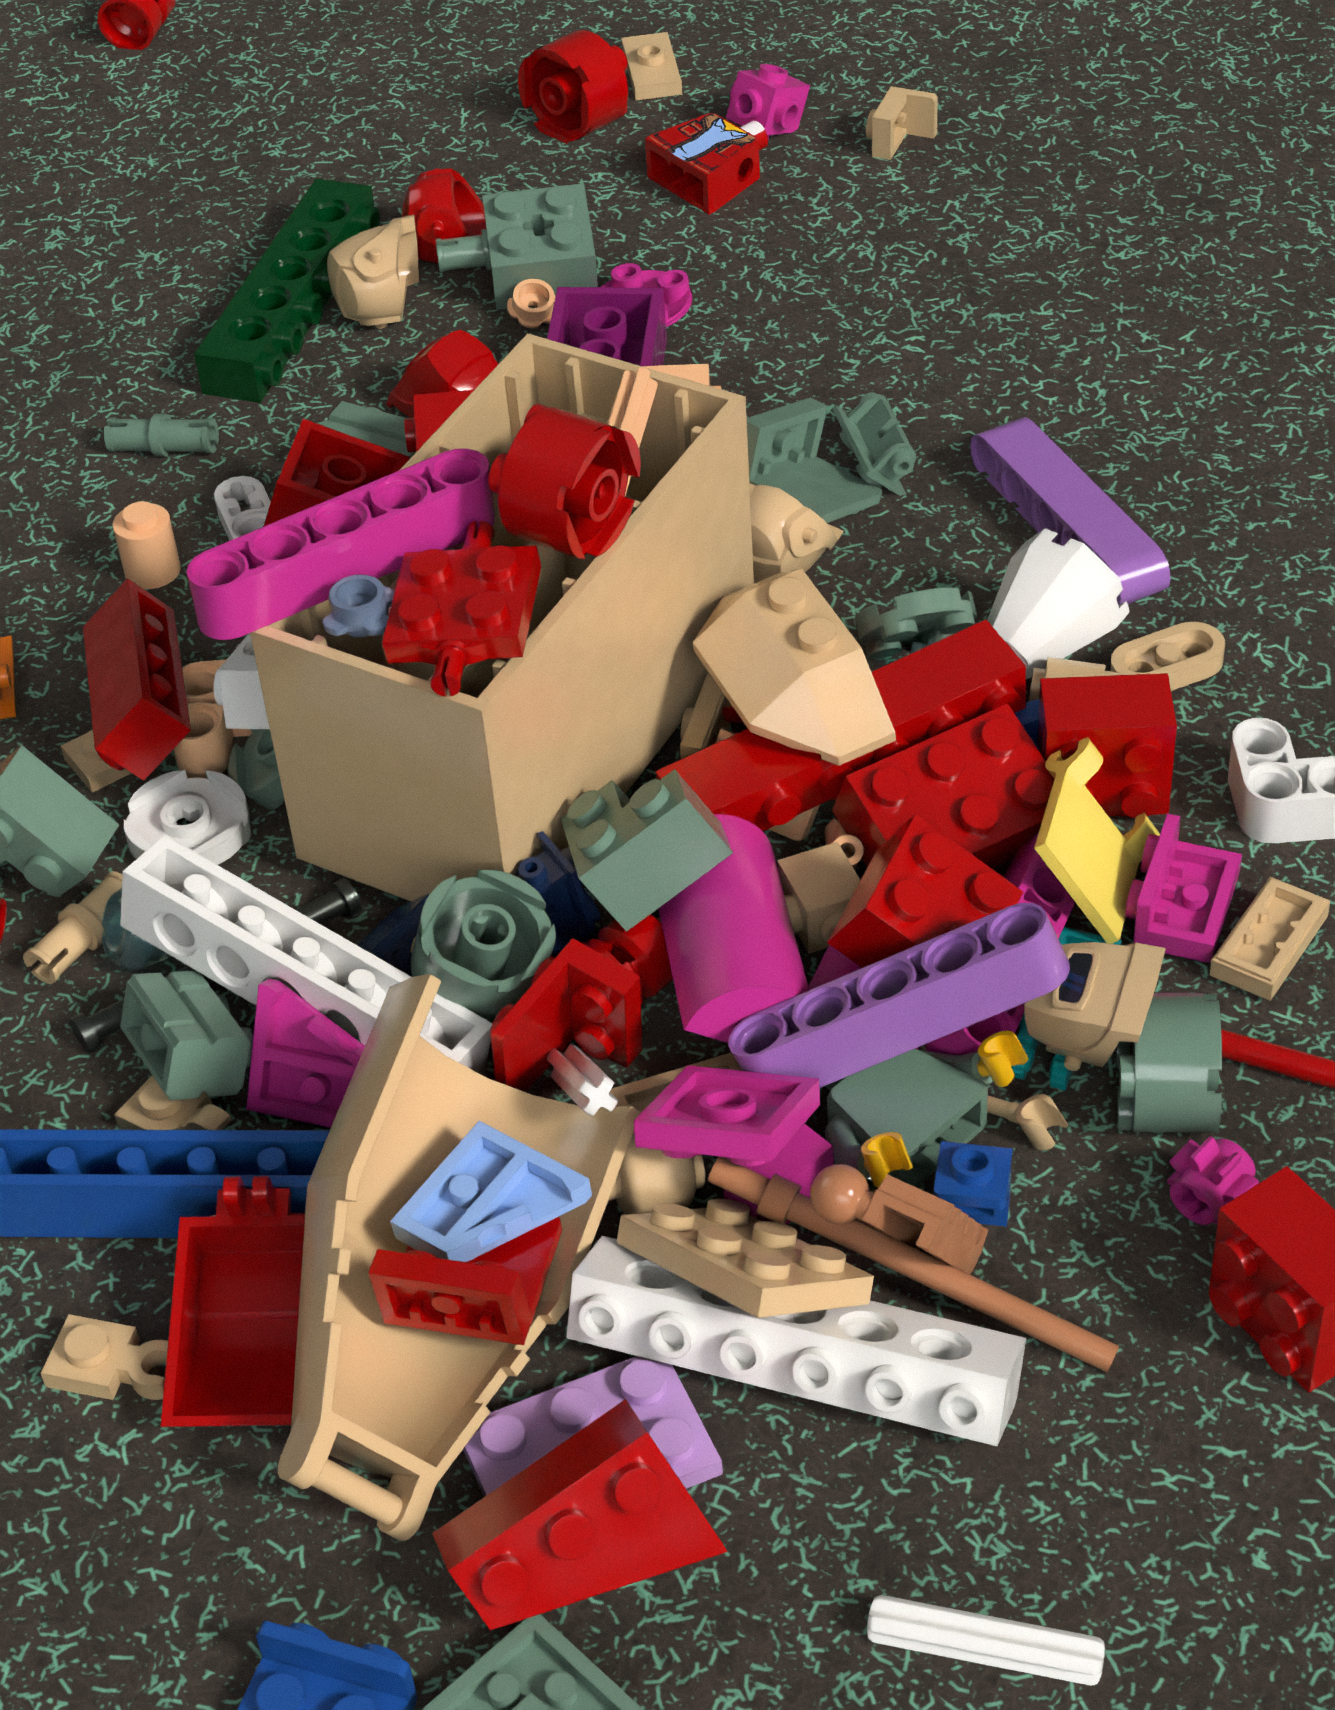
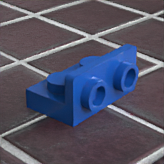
(313, 1672)

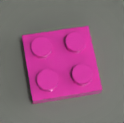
(727, 1114)

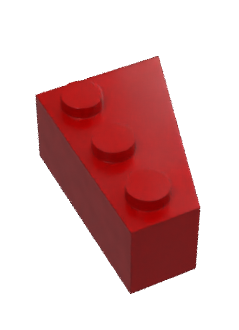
(576, 1525)

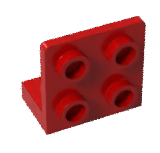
(569, 998)
(477, 1298)

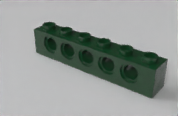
(282, 294)

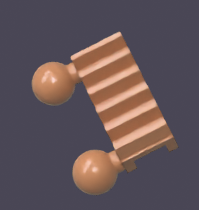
(901, 1212)

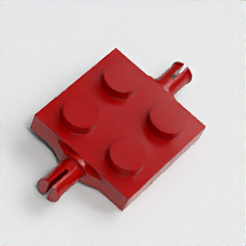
(462, 606)

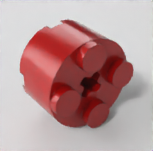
(574, 85)
(566, 482)

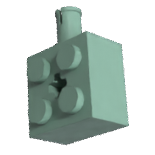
(529, 237)

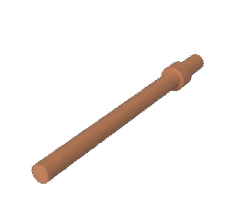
(781, 1201)

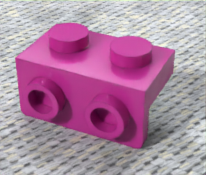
(1183, 894)

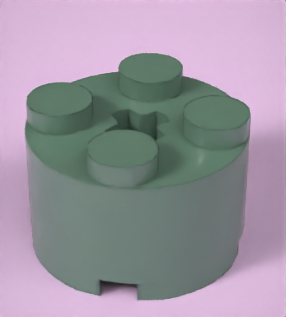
(483, 940)
(1173, 1068)

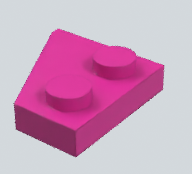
(298, 1058)

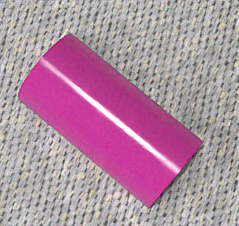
(732, 938)

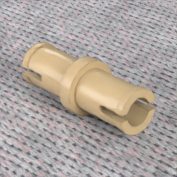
(76, 932)

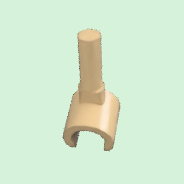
(1032, 1115)

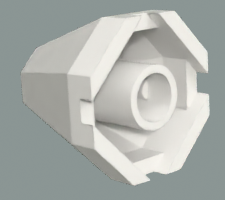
(1055, 600)

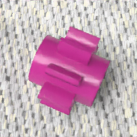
(1209, 1178)

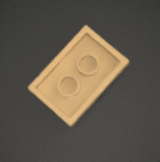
(745, 1259)

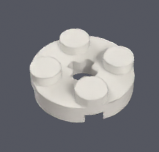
(172, 796)

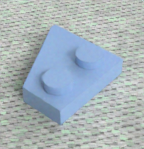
(487, 1196)

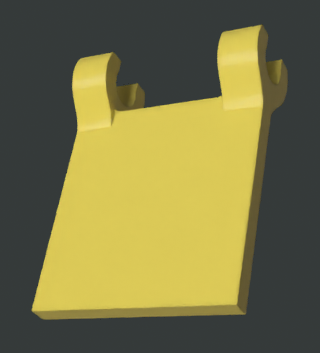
(1085, 845)

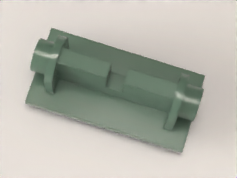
(877, 442)

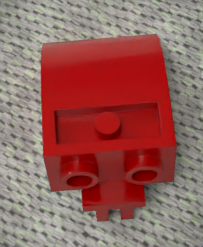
(235, 1311)

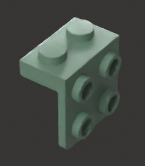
(784, 455)

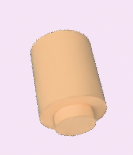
(146, 545)

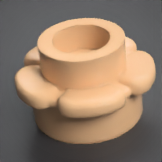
(532, 293)

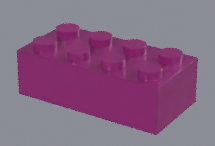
(612, 322)

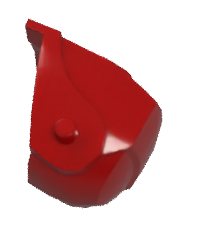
(442, 209)
(445, 365)

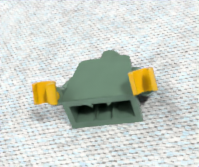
(904, 1107)

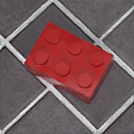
(972, 783)

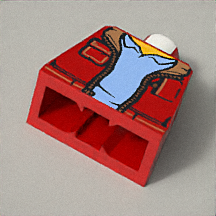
(706, 159)

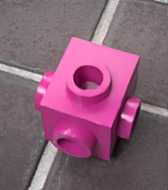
(768, 98)

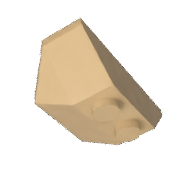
(794, 669)

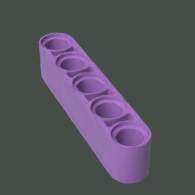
(1063, 499)
(906, 998)

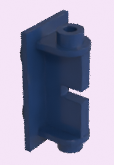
(566, 901)

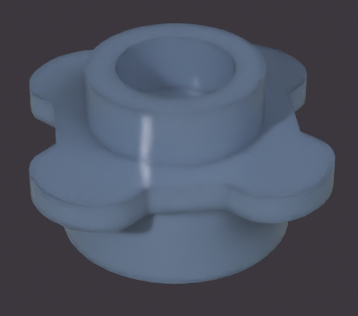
(358, 607)

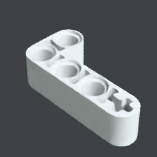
(1275, 792)

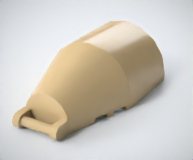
(391, 1392)

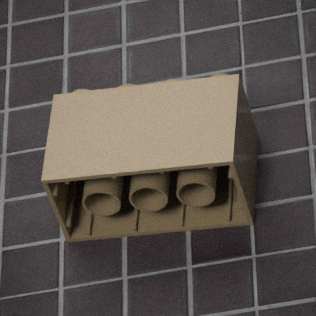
(436, 786)

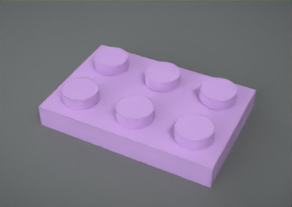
(533, 1427)

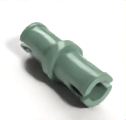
(161, 435)

